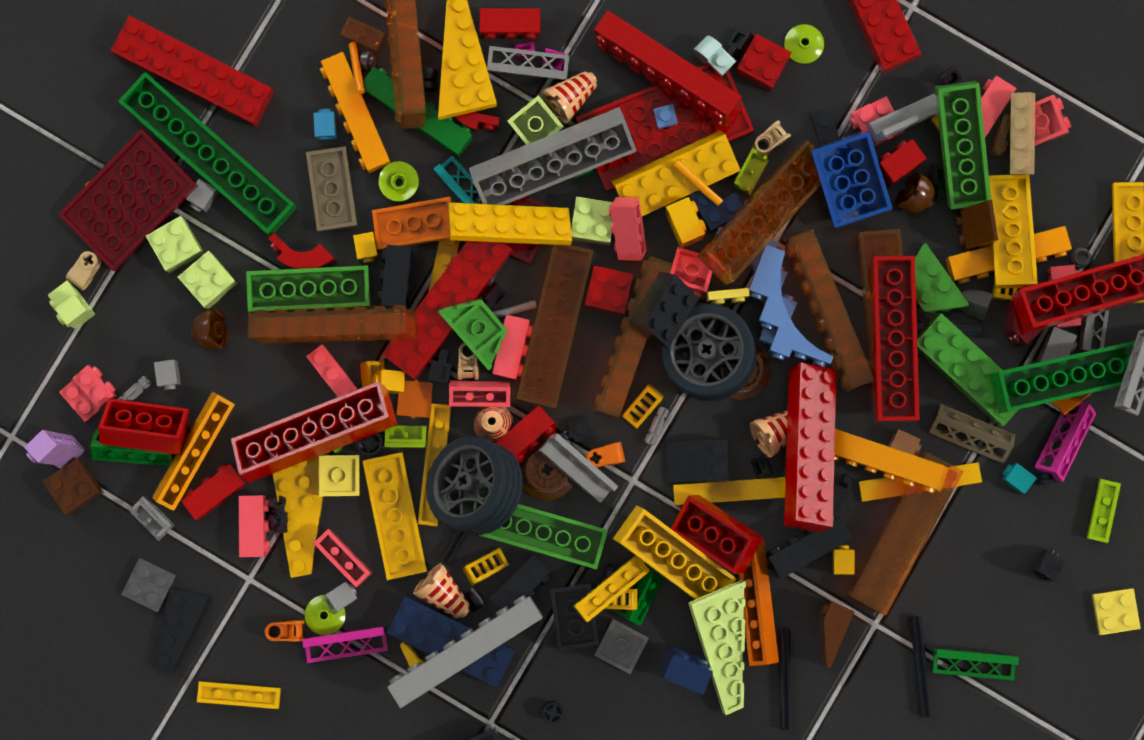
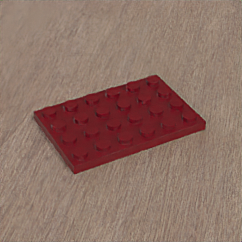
(128, 199)

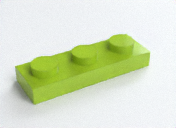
(1103, 511)

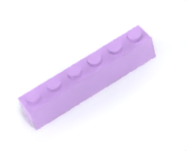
(53, 448)

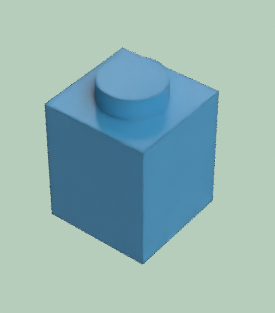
(325, 125)

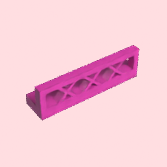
(1071, 441)
(346, 636)

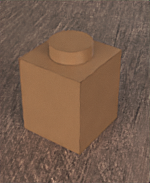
(905, 442)

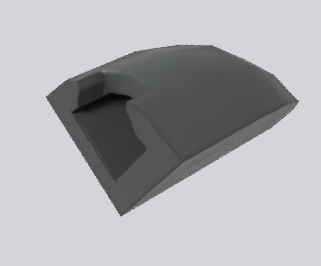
(979, 303)

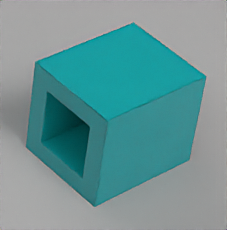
(1018, 478)

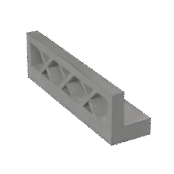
(527, 71)
(903, 118)
(1087, 331)
(1131, 379)
(577, 467)

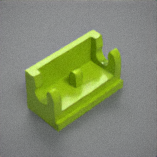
(750, 172)
(406, 437)

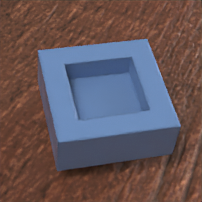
(665, 116)

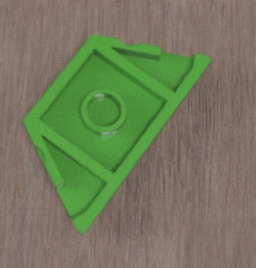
(934, 286)
(476, 328)

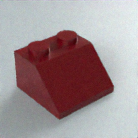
(1014, 328)

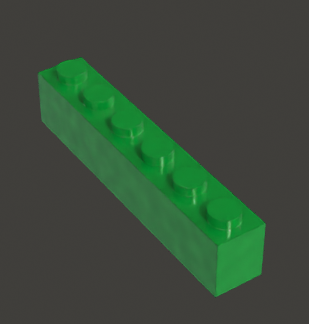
(443, 131)

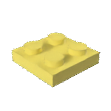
(734, 295)
(338, 475)
(1116, 611)

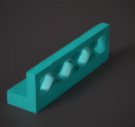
(451, 183)

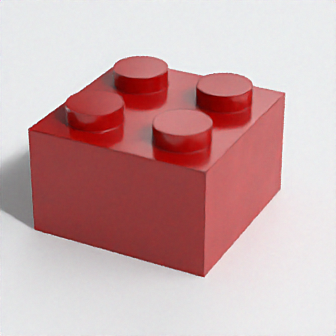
(763, 63)
(899, 164)
(608, 290)

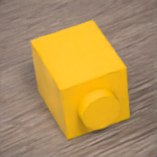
(366, 247)
(391, 380)
(843, 560)

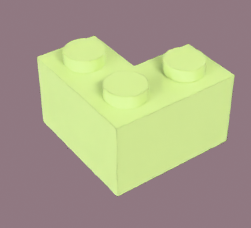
(70, 305)

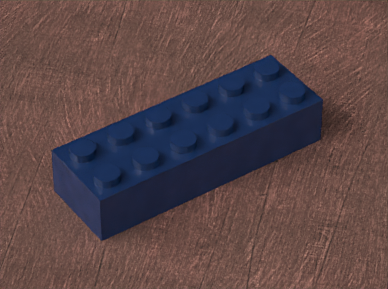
(432, 630)
(686, 670)

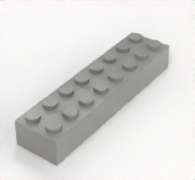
(553, 159)
(464, 652)

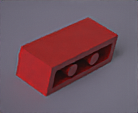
(509, 23)
(528, 433)
(213, 491)

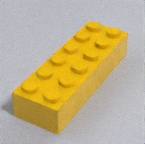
(662, 184)
(671, 555)

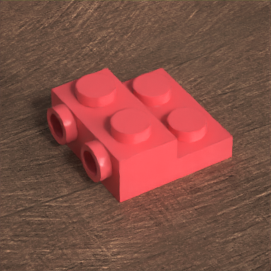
(870, 113)
(1050, 120)
(692, 271)
(88, 392)

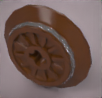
(758, 379)
(538, 483)

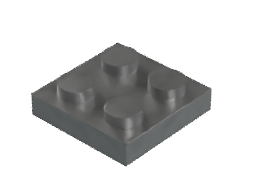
(149, 585)
(621, 646)

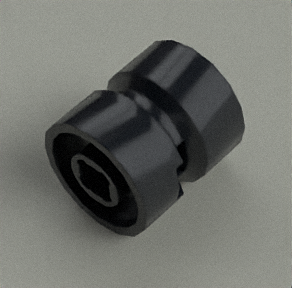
(371, 445)

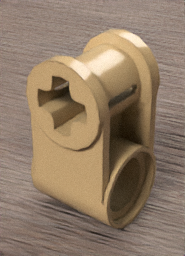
(773, 137)
(82, 271)
(467, 363)

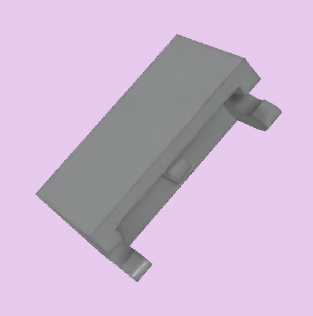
(152, 517)

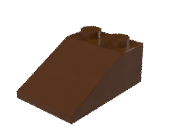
(976, 226)
(833, 626)

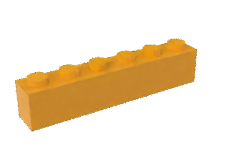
(355, 112)
(980, 261)
(193, 452)
(889, 461)

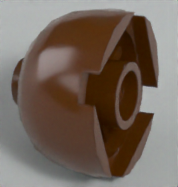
(917, 194)
(210, 331)

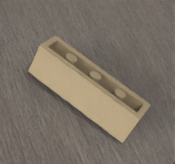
(1022, 133)

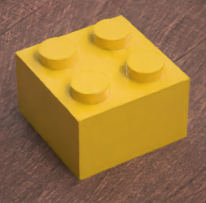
(685, 223)

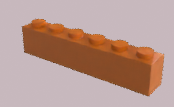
(759, 611)

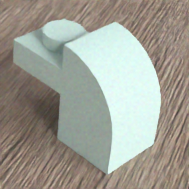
(711, 52)

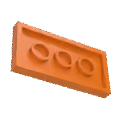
(412, 223)

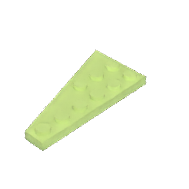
(722, 638)

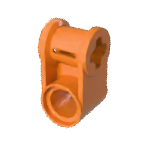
(609, 455)
(287, 631)

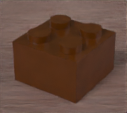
(73, 486)

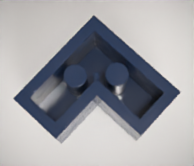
(714, 215)

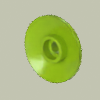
(801, 53)
(391, 174)
(319, 625)

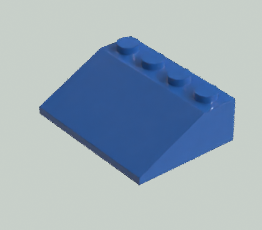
(851, 179)

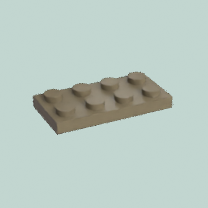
(331, 189)

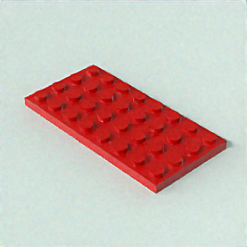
(655, 143)

